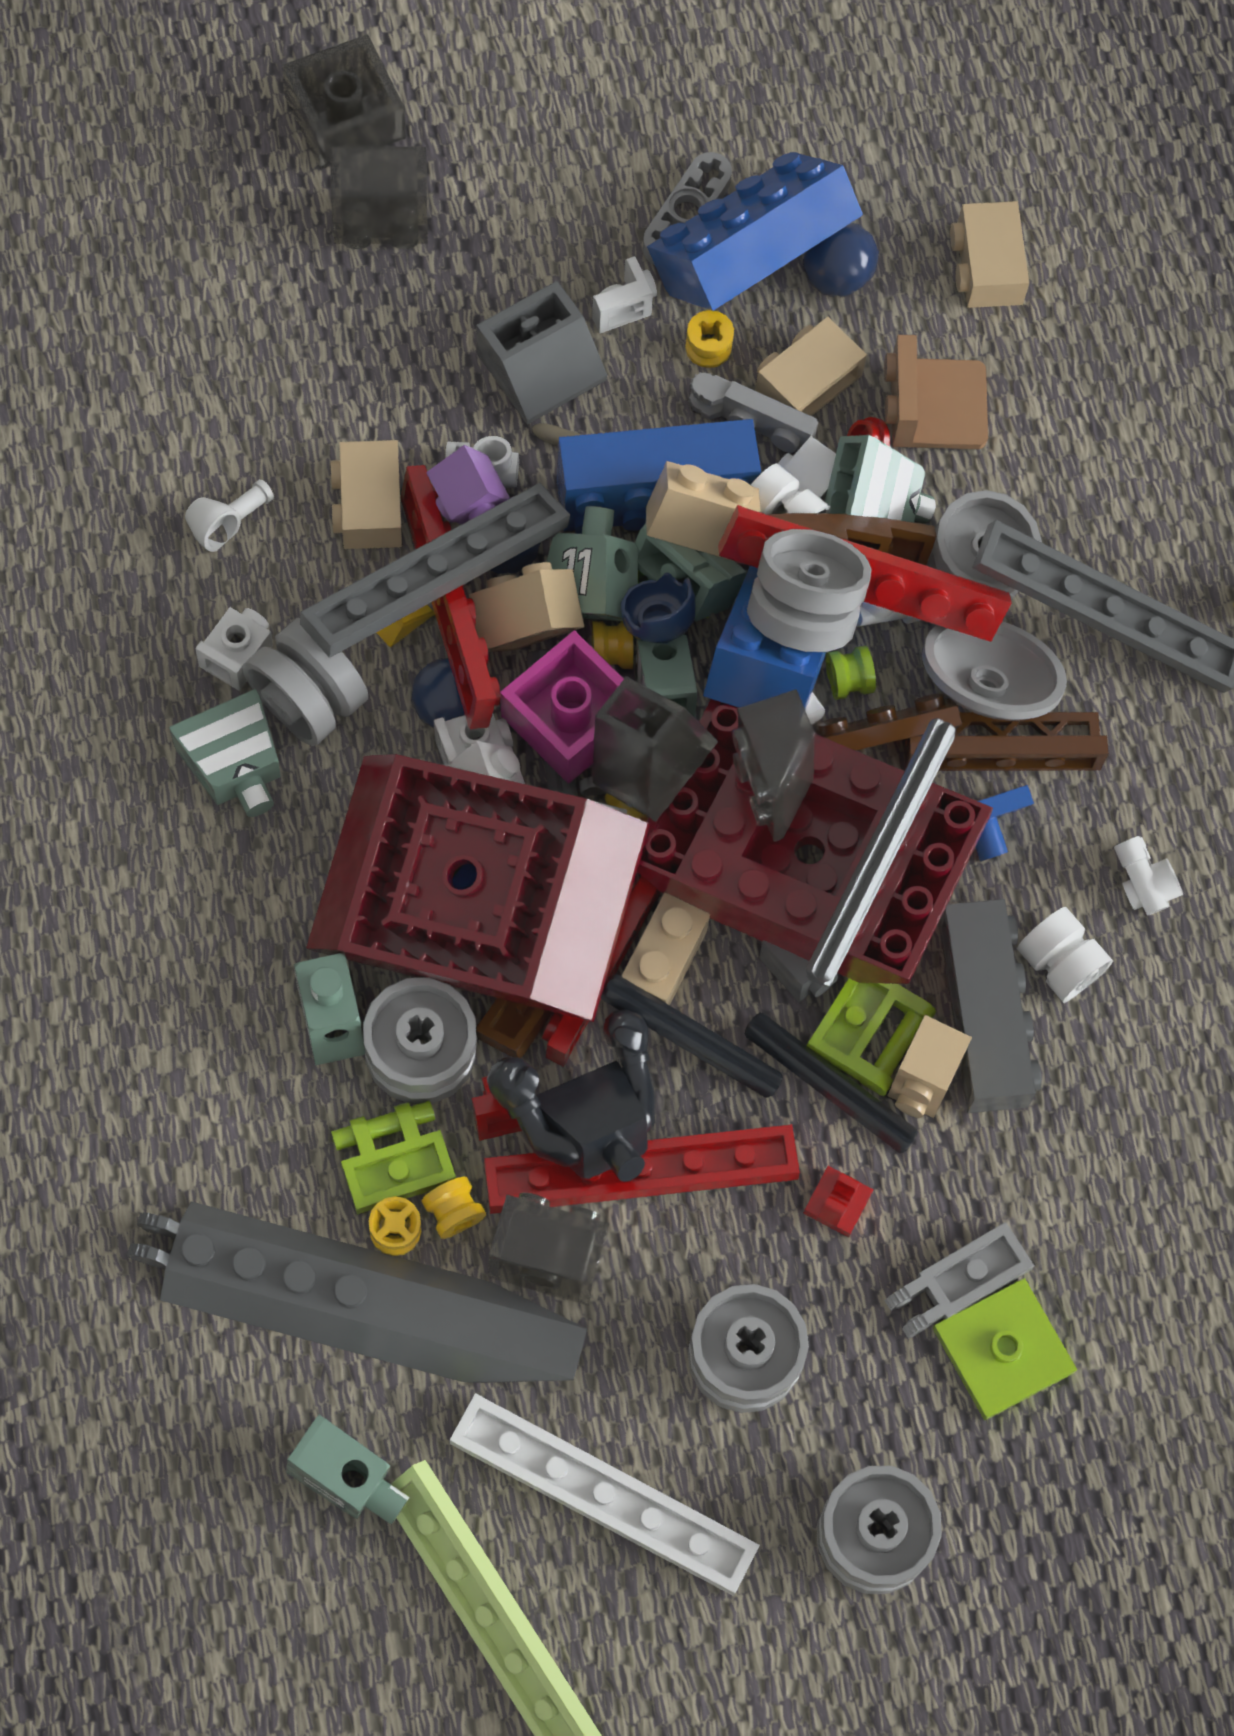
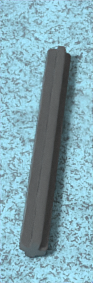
(880, 852)

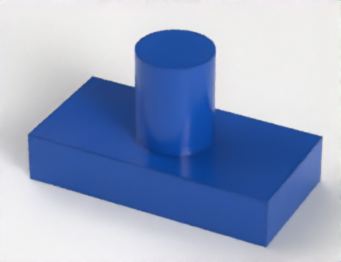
(991, 840)

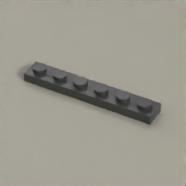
(433, 570)
(1107, 605)

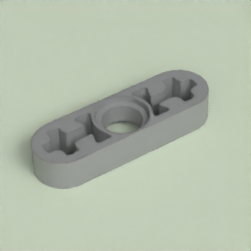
(688, 191)

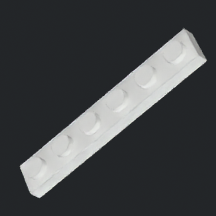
(604, 1494)

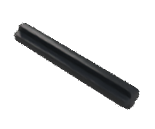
(693, 1036)
(831, 1082)

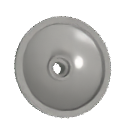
(999, 679)

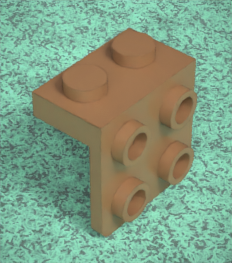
(935, 399)

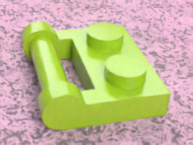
(854, 1022)

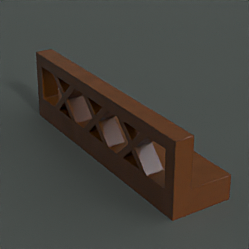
(1023, 752)

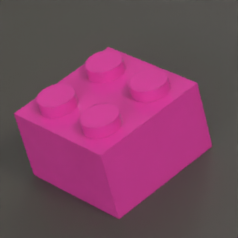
(557, 704)

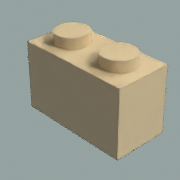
(991, 254)
(812, 369)
(369, 494)
(695, 506)
(527, 608)
(667, 947)
(928, 1068)

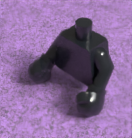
(594, 1118)

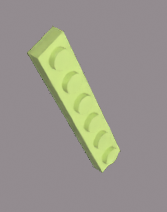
(488, 1608)

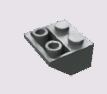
(540, 352)

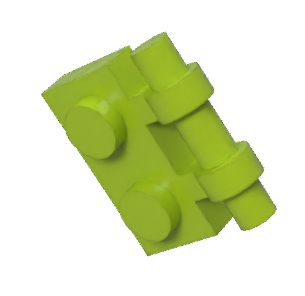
(398, 1169)

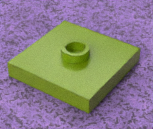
(1004, 1349)

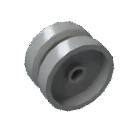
(963, 530)
(808, 590)
(304, 684)
(416, 1012)
(754, 1318)
(897, 1504)

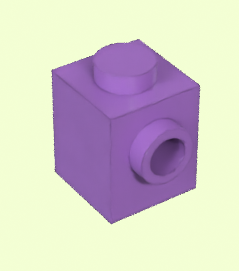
(466, 485)

